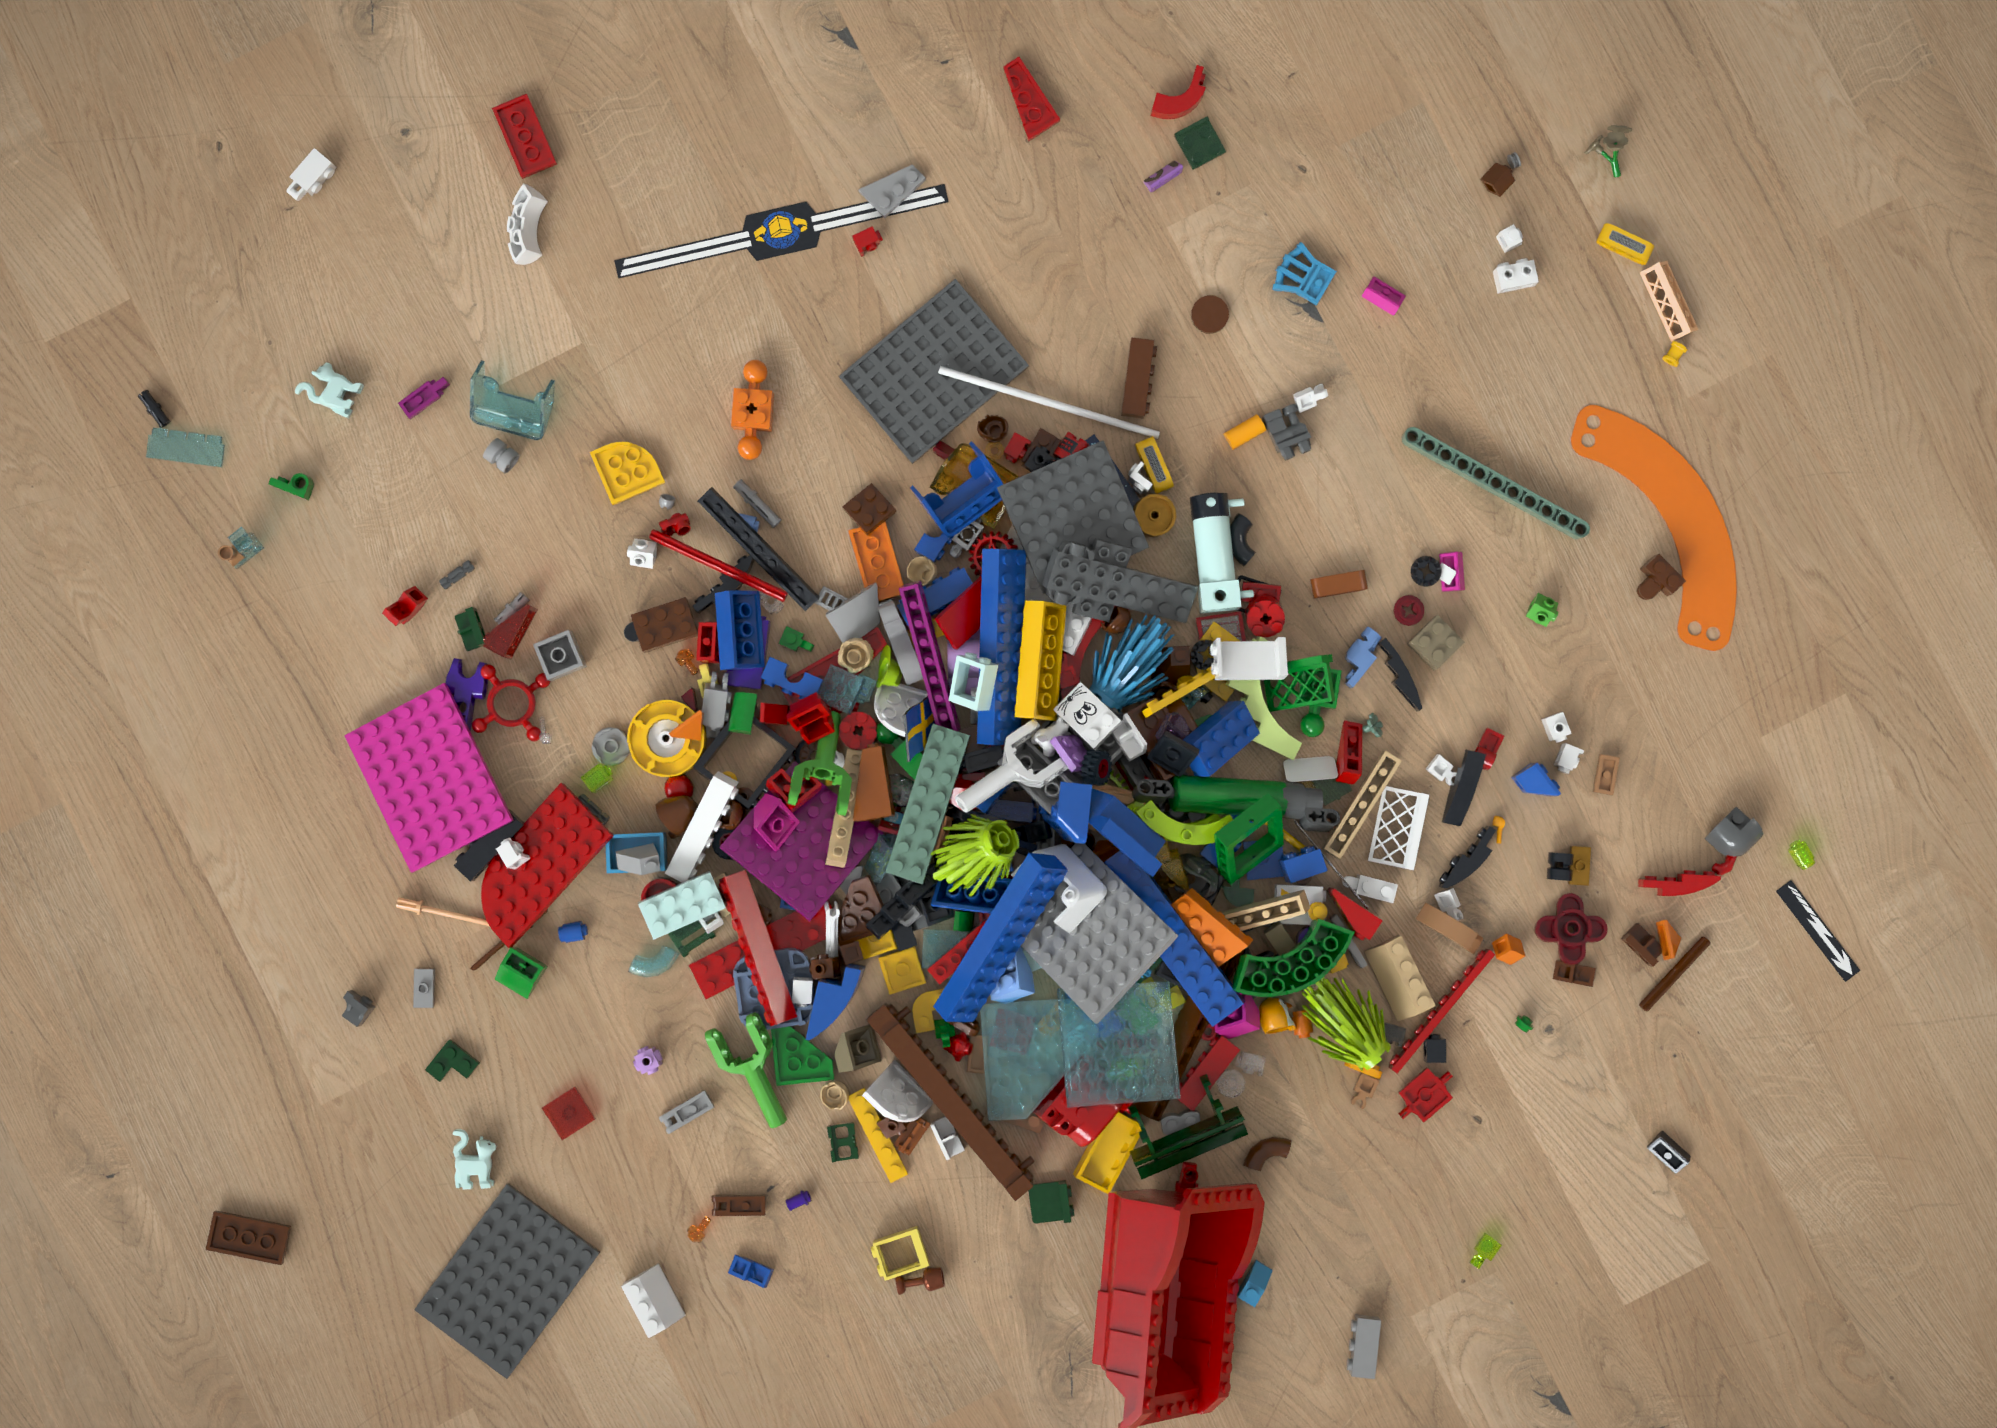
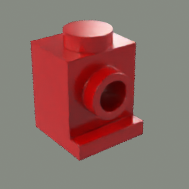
(867, 240)
(1016, 448)

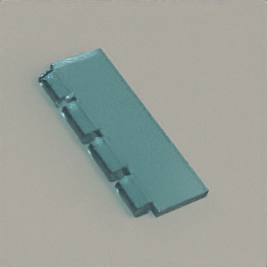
(179, 449)

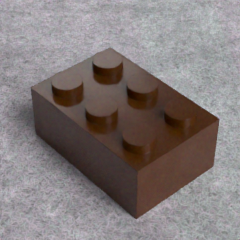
(664, 625)

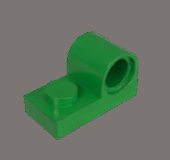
(293, 486)

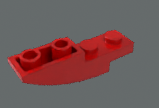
(1685, 883)

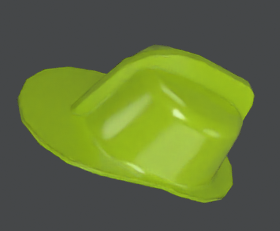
(888, 670)

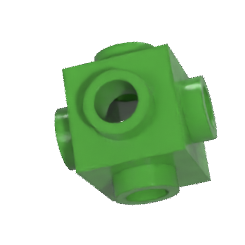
(1542, 610)

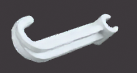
(831, 930)

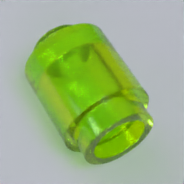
(1801, 854)

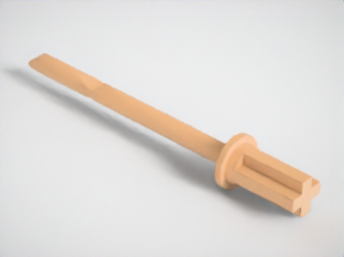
(418, 907)

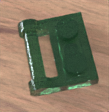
(683, 932)

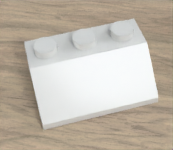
(653, 1300)

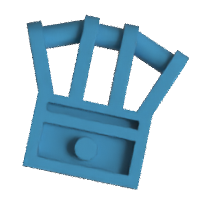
(1314, 282)

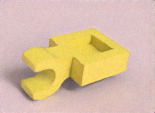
(706, 677)

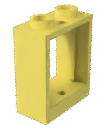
(919, 1247)

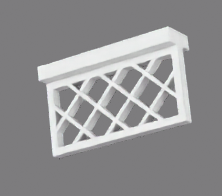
(1415, 830)

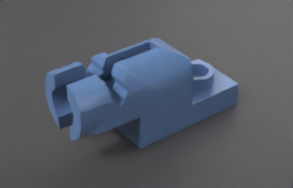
(1360, 655)

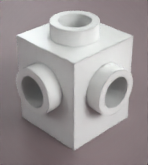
(642, 553)

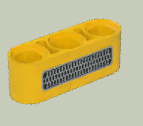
(1625, 244)
(1154, 465)

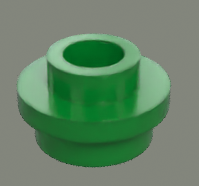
(1524, 1023)

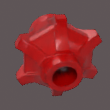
(959, 1046)

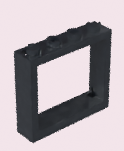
(788, 757)

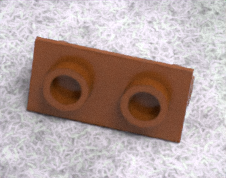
(909, 1139)

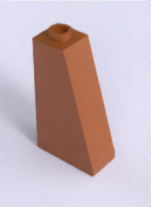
(874, 788)

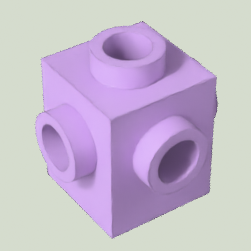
(653, 1055)

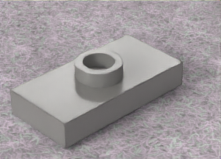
(424, 988)

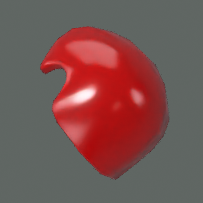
(678, 786)

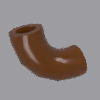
(1265, 1149)

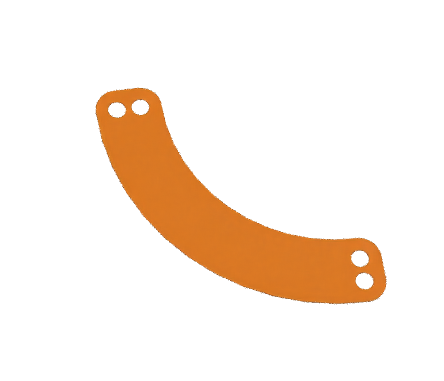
(1687, 510)

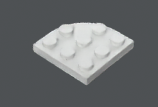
(893, 702)
(898, 1095)

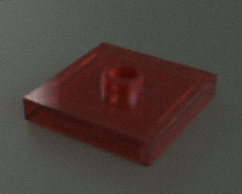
(568, 1113)

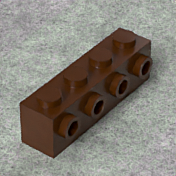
(1137, 378)

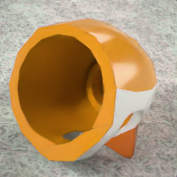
(1275, 1016)

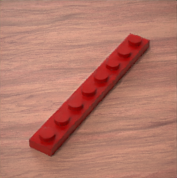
(1435, 1016)

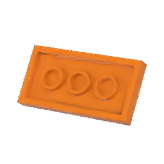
(877, 561)

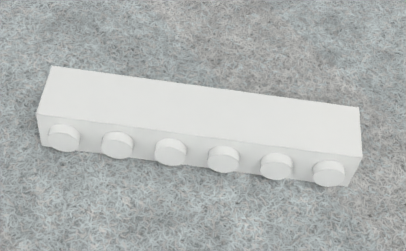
(702, 826)

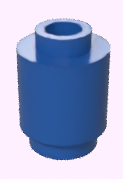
(572, 932)

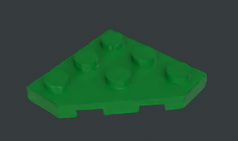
(798, 1059)

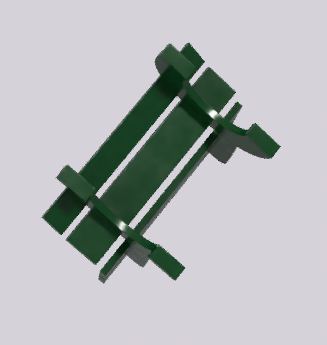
(1187, 1136)

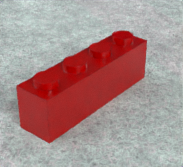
(1210, 1063)

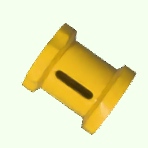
(1674, 354)

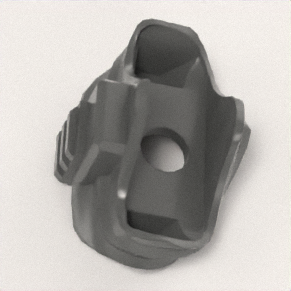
(1205, 878)

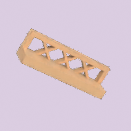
(1675, 297)

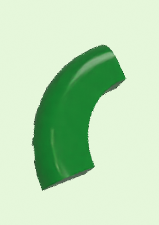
(1298, 967)

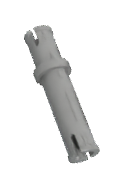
(752, 498)

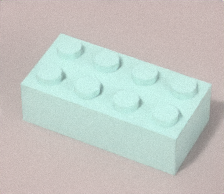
(681, 905)

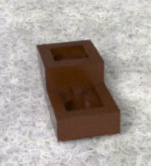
(1574, 973)

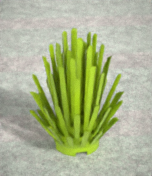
(976, 853)
(1358, 1031)

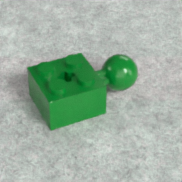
(1312, 723)
(899, 754)

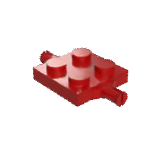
(1425, 1094)

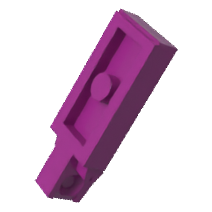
(423, 397)

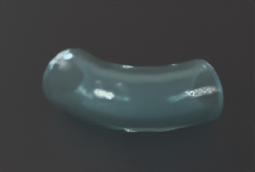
(656, 965)

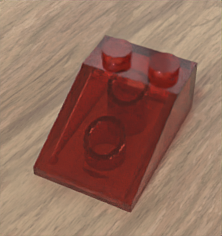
(507, 635)

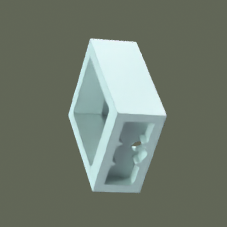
(985, 684)

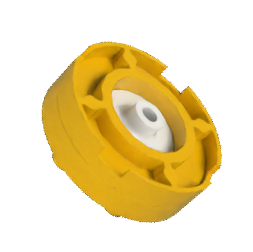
(648, 743)

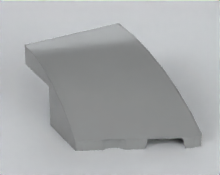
(857, 614)

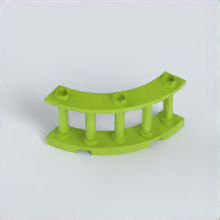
(1192, 833)

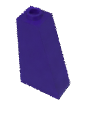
(751, 677)

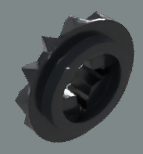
(1430, 579)
(1197, 658)

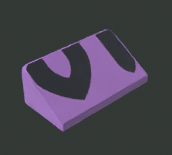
(1163, 176)

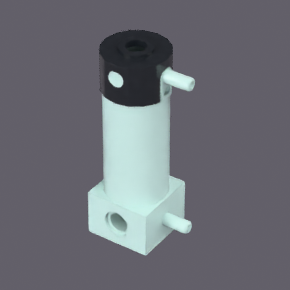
(1215, 553)

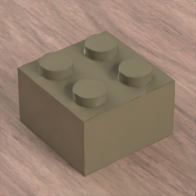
(1435, 642)

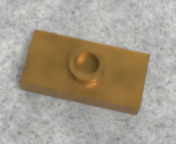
(1580, 865)

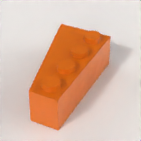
(1210, 927)

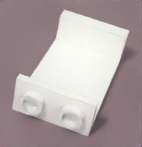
(1249, 660)

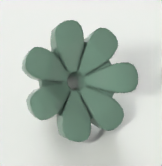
(1373, 725)

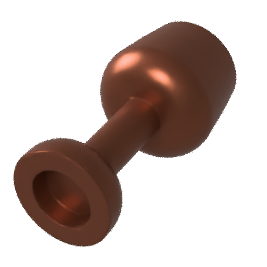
(932, 1280)

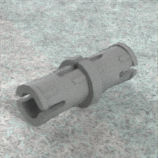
(512, 608)

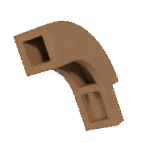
(1449, 928)

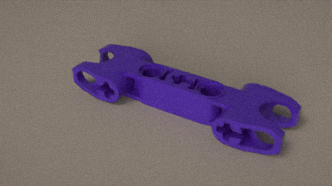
(465, 688)

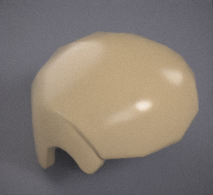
(922, 569)
(834, 1095)

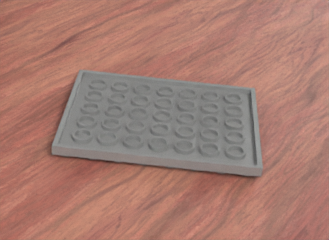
(1107, 947)

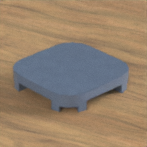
(792, 964)

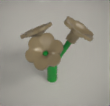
(1615, 141)

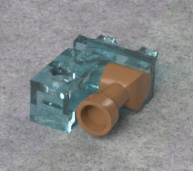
(243, 549)

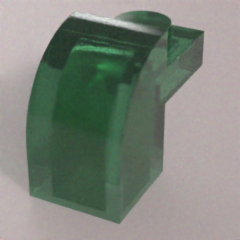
(1238, 896)

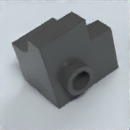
(357, 1008)

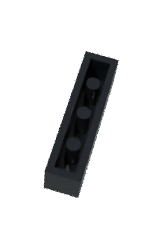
(484, 849)

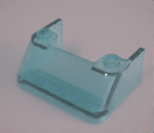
(507, 411)

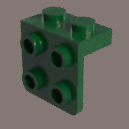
(1050, 1202)

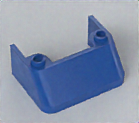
(967, 500)
(1071, 812)

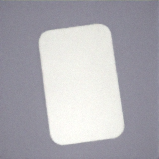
(1310, 769)

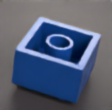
(1303, 864)

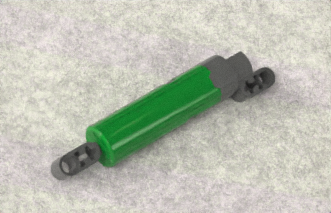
(1236, 795)

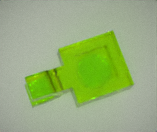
(1486, 1248)

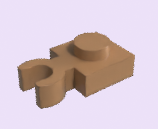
(1365, 1087)

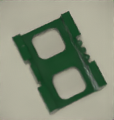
(848, 1141)

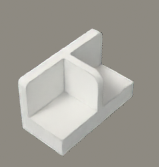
(1129, 739)
(947, 1137)

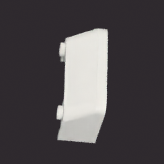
(1084, 887)

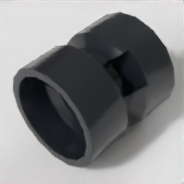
(1557, 873)

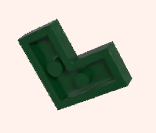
(452, 1057)

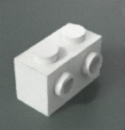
(1515, 276)

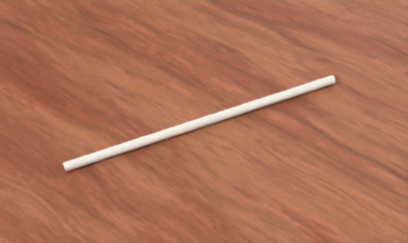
(1048, 402)

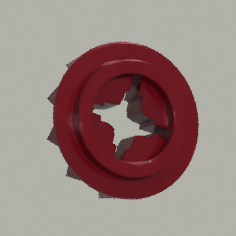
(1417, 608)

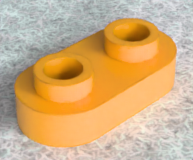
(1374, 1071)

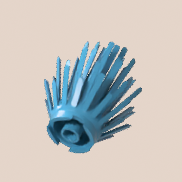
(1131, 666)

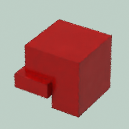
(811, 718)

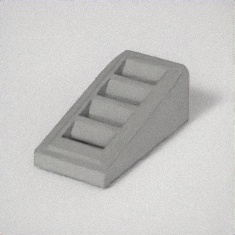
(831, 593)

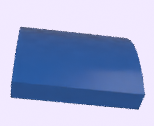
(1125, 830)
(832, 998)

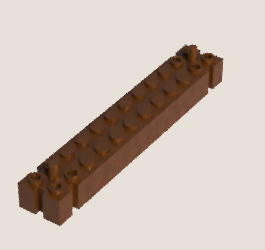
(947, 1097)

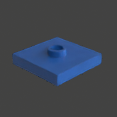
(1267, 868)

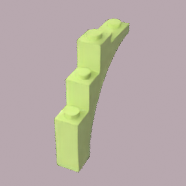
(1271, 734)

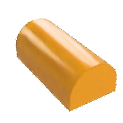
(1245, 432)

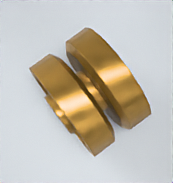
(1164, 511)

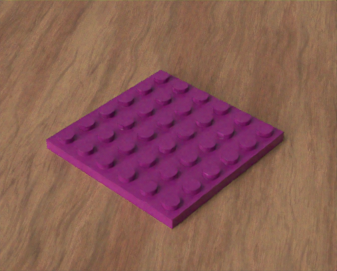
(799, 867)

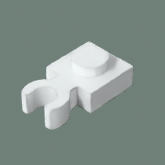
(1441, 769)

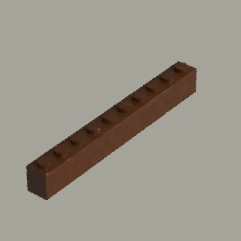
(1188, 1032)

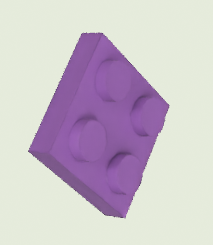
(1070, 750)

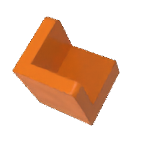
(1508, 949)

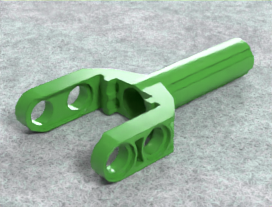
(824, 768)
(751, 1067)

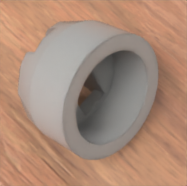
(666, 501)

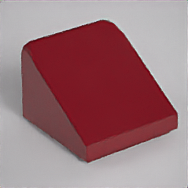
(943, 450)
(690, 699)

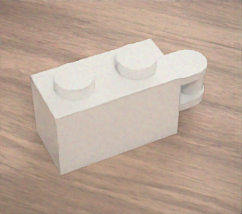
(310, 175)
(1372, 887)

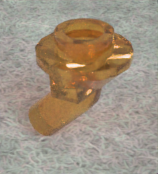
(684, 658)
(696, 1233)

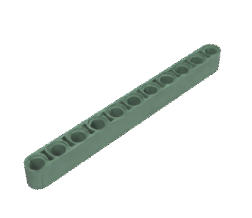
(1505, 483)

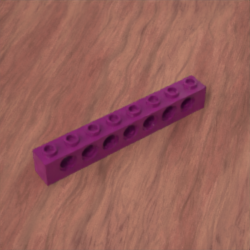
(929, 655)

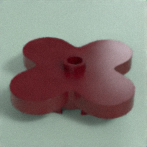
(1585, 929)

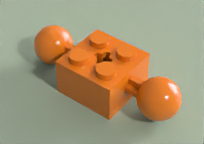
(761, 419)

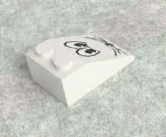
(1087, 716)

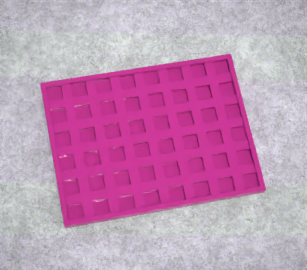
(428, 777)

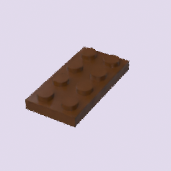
(248, 1237)

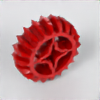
(991, 541)

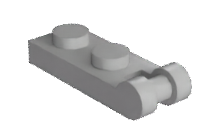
(687, 1111)

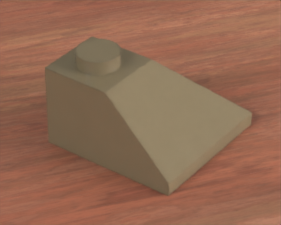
(857, 1049)

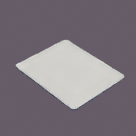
(1447, 574)

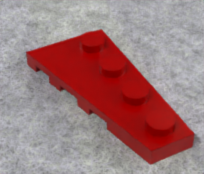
(1032, 105)

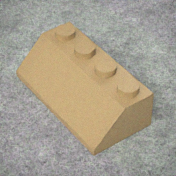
(1399, 978)

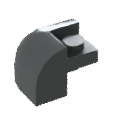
(1735, 834)

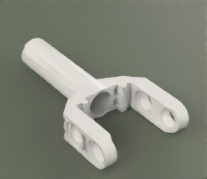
(1010, 771)

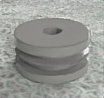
(1514, 160)

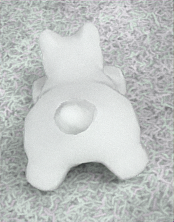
(1044, 736)

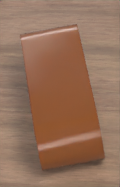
(1339, 584)

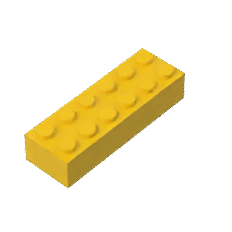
(1040, 660)

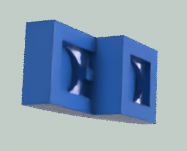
(751, 1271)

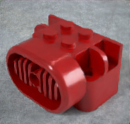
(1078, 1123)

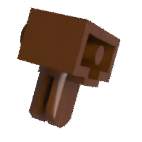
(1660, 577)

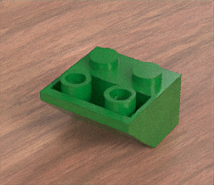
(520, 972)

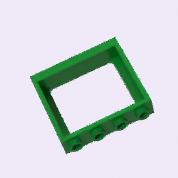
(1264, 810)

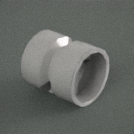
(499, 454)

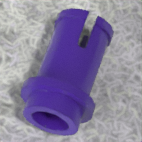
(798, 1200)

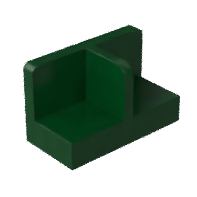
(470, 629)

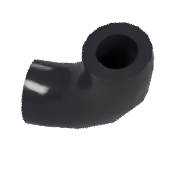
(1239, 530)

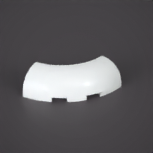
(523, 225)

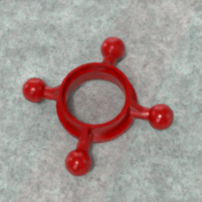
(488, 672)

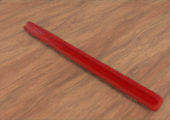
(718, 565)

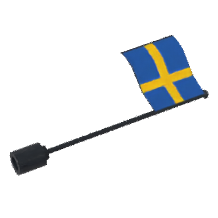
(918, 724)

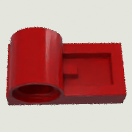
(1489, 745)

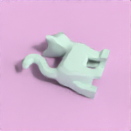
(334, 392)
(473, 1164)

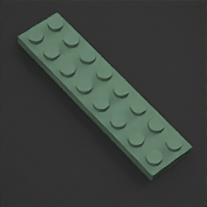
(928, 803)

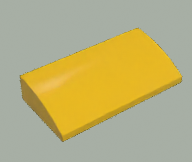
(1108, 1153)

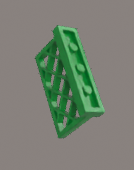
(1300, 666)

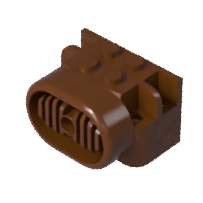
(1149, 726)

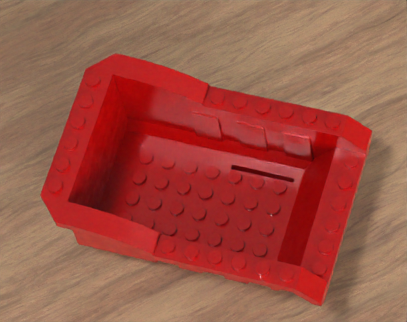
(1173, 1296)

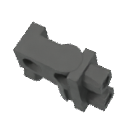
(1287, 437)

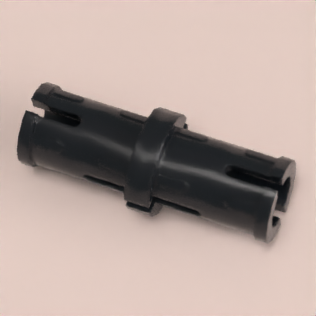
(154, 408)

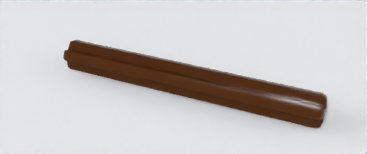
(1674, 974)

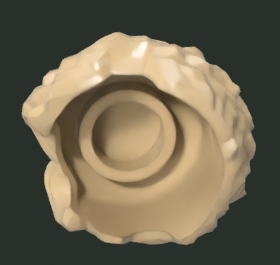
(855, 654)

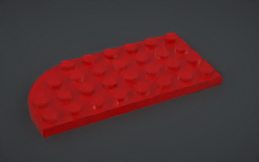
(561, 843)

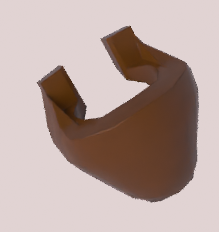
(676, 813)

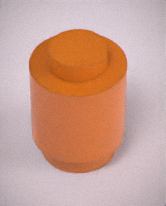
(1302, 1024)

